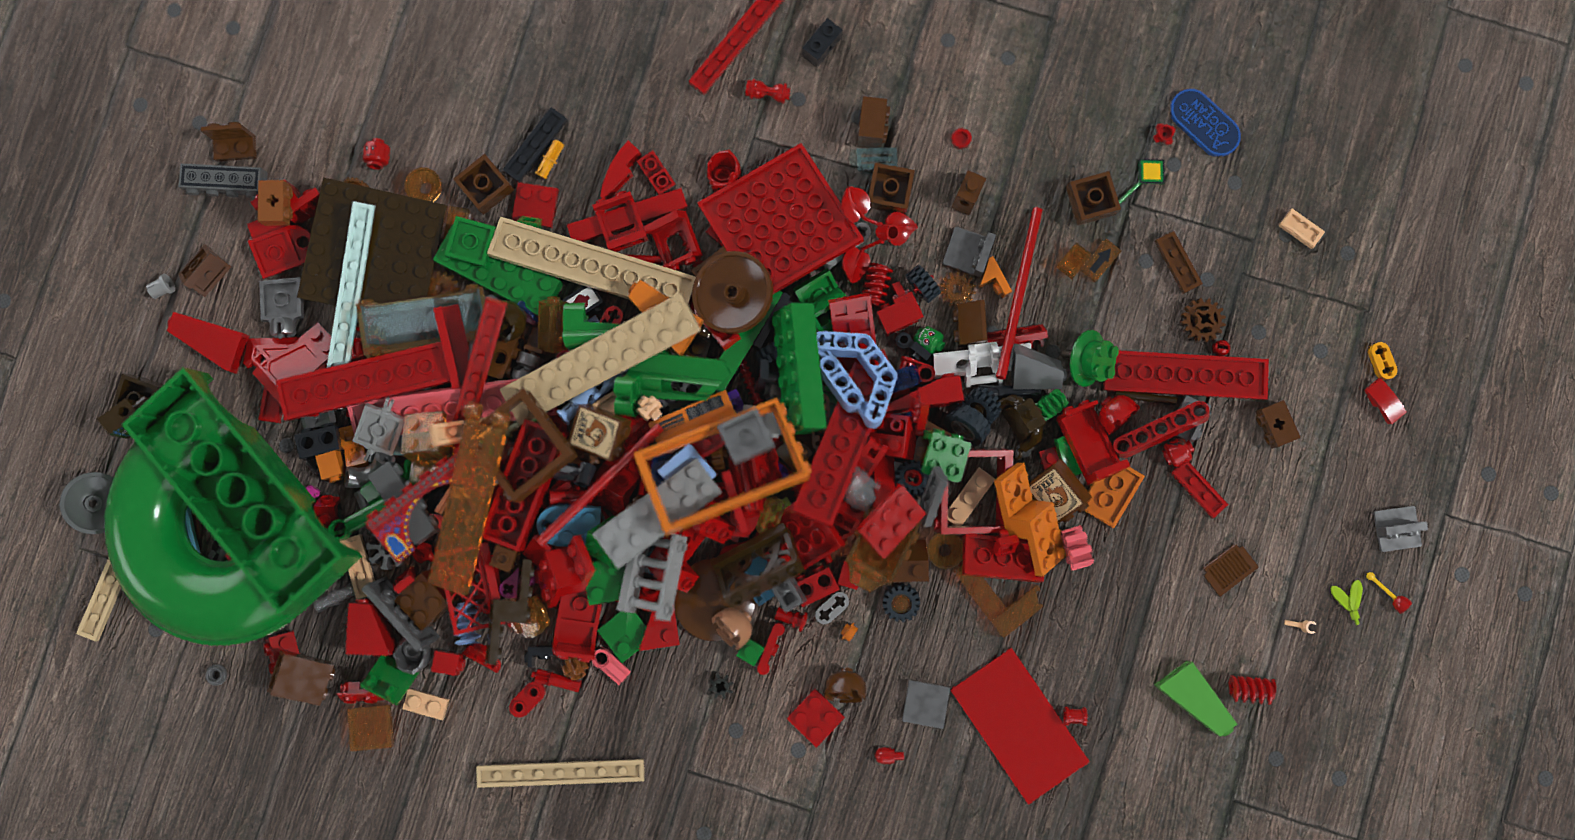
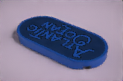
(1205, 122)

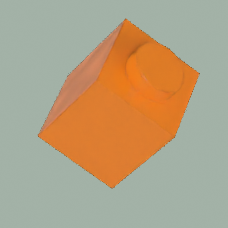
(331, 466)

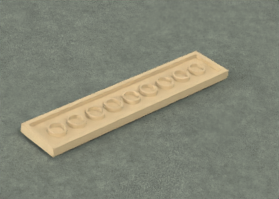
(582, 261)
(605, 356)

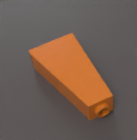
(647, 297)

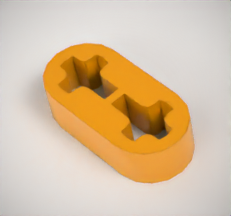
(1382, 361)

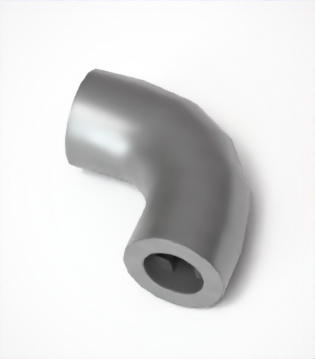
(358, 477)

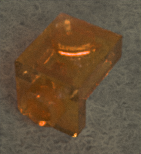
(1073, 260)

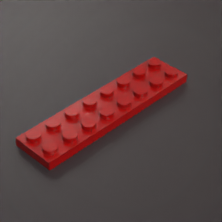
(1190, 375)
(362, 381)
(837, 456)

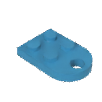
(579, 525)

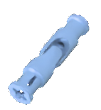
(587, 397)

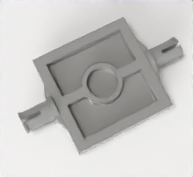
(379, 429)

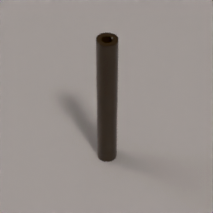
(1149, 397)

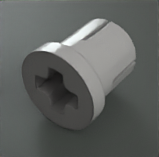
(161, 286)

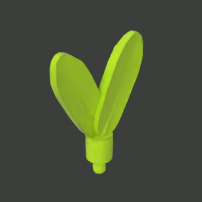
(1351, 602)

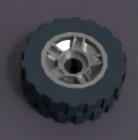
(967, 423)

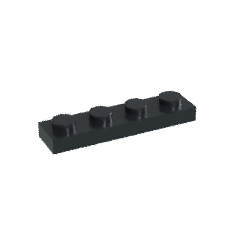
(535, 144)

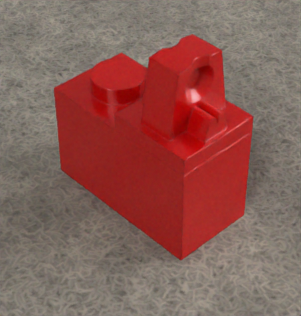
(901, 314)

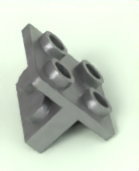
(1398, 528)

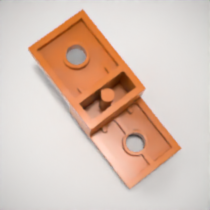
(1030, 518)

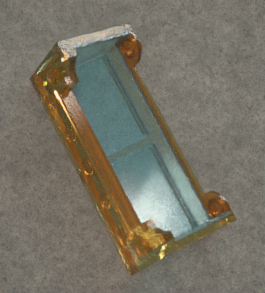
(412, 322)

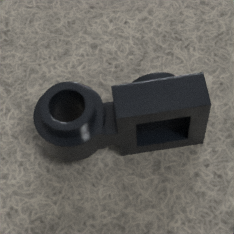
(918, 352)

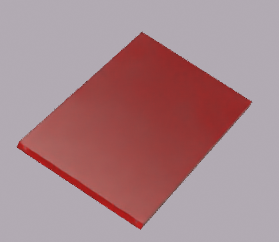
(1019, 726)

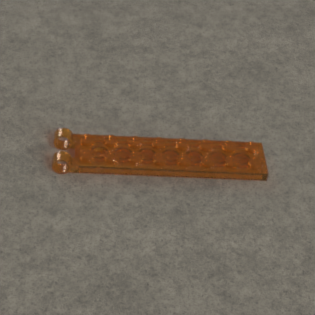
(468, 500)

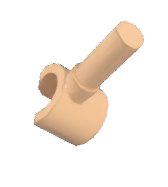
(1303, 625)

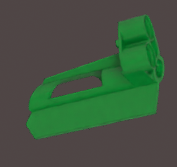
(580, 331)
(655, 378)

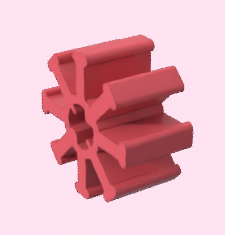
(1076, 548)

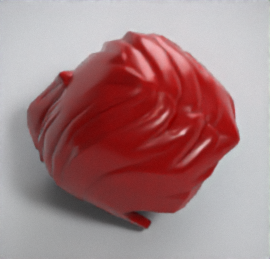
(723, 169)

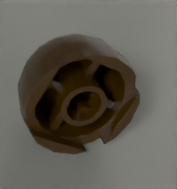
(513, 322)

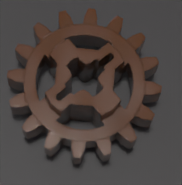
(1209, 323)
(719, 460)

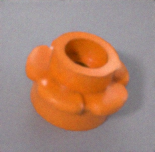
(849, 631)

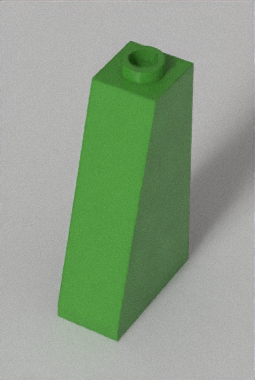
(1196, 697)

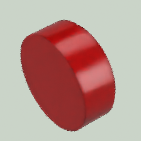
(961, 138)

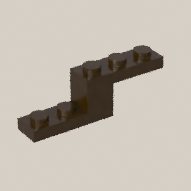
(509, 611)

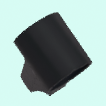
(579, 474)

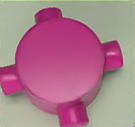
(315, 492)

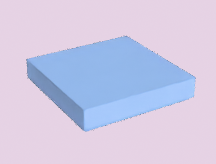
(681, 460)

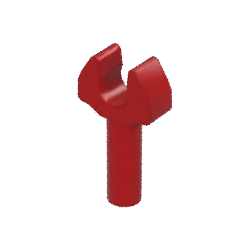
(423, 553)

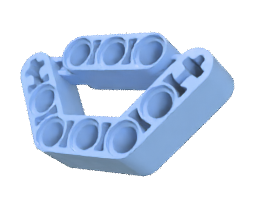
(872, 352)

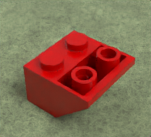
(897, 434)

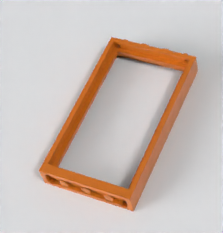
(794, 448)

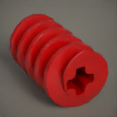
(876, 283)
(1252, 688)

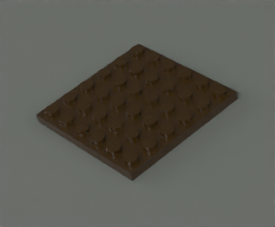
(400, 247)

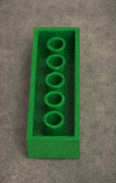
(503, 278)
(799, 367)

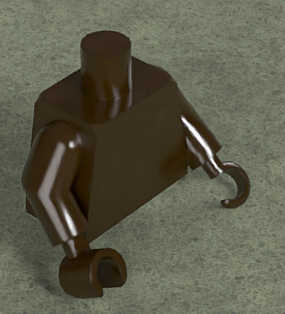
(1024, 420)

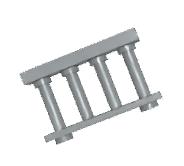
(634, 580)

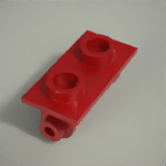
(353, 693)

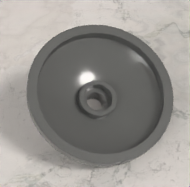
(76, 498)

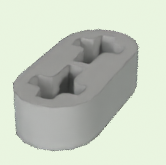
(835, 611)

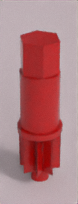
(560, 681)

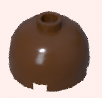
(845, 686)

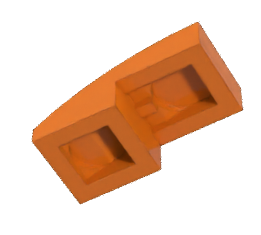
(353, 451)

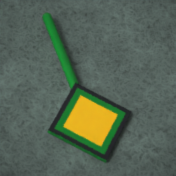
(1150, 172)

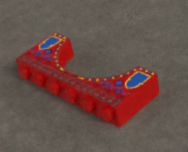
(391, 523)

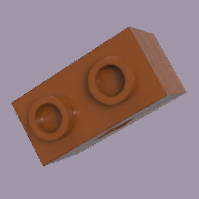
(268, 194)

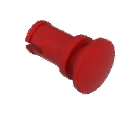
(792, 618)

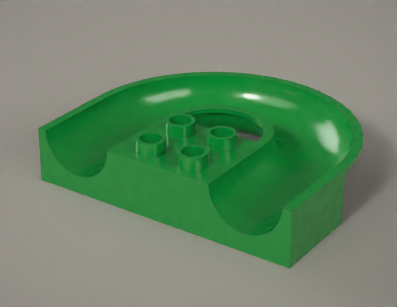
(243, 493)

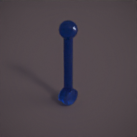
(522, 304)

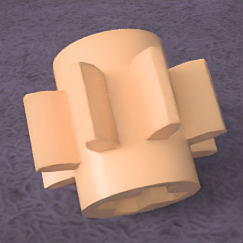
(649, 408)

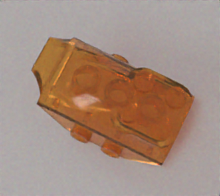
(871, 570)

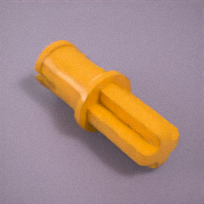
(549, 159)

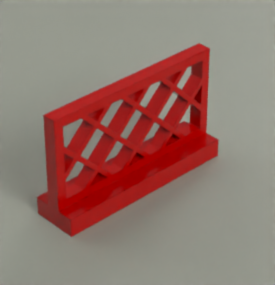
(489, 589)

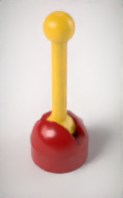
(1400, 603)

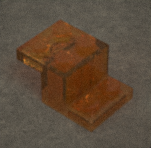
(417, 443)

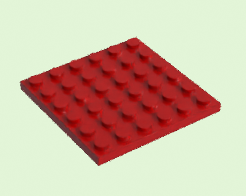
(782, 217)

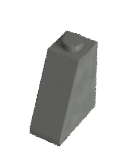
(1035, 370)

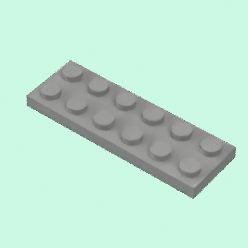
(639, 524)

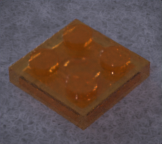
(370, 728)

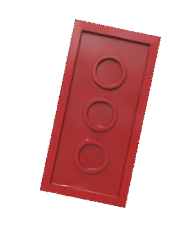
(981, 561)

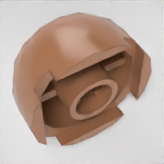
(733, 626)

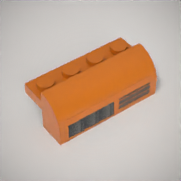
(694, 417)

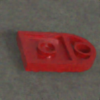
(279, 250)

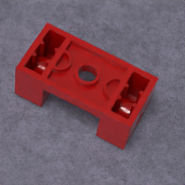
(715, 528)

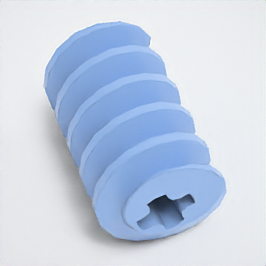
(469, 637)

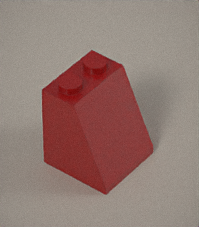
(368, 630)

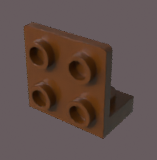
(231, 141)

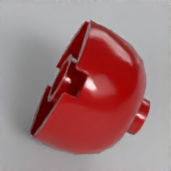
(1116, 412)

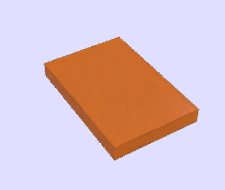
(1113, 495)

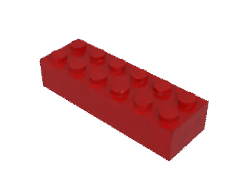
(510, 521)

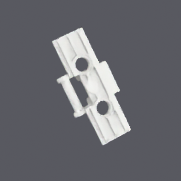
(977, 356)

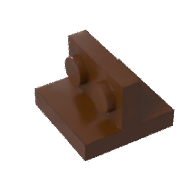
(204, 271)

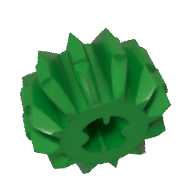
(1052, 403)

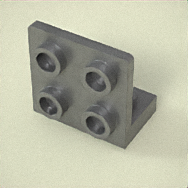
(968, 251)

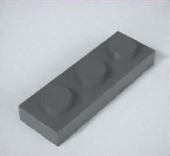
(933, 495)

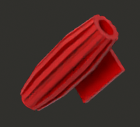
(754, 474)

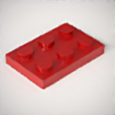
(891, 521)

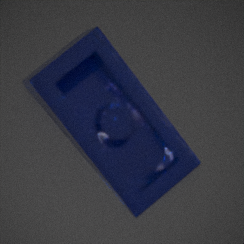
(907, 378)

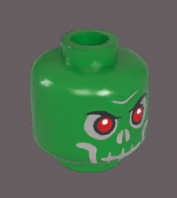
(930, 339)

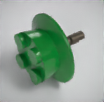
(1091, 359)

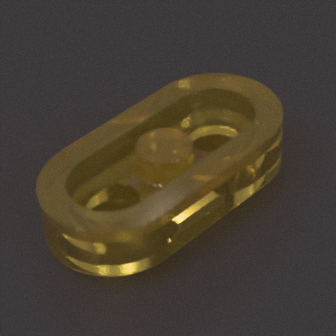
(771, 515)

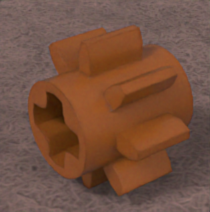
(574, 668)

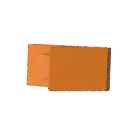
(993, 273)

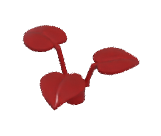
(895, 230)

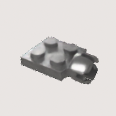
(281, 306)

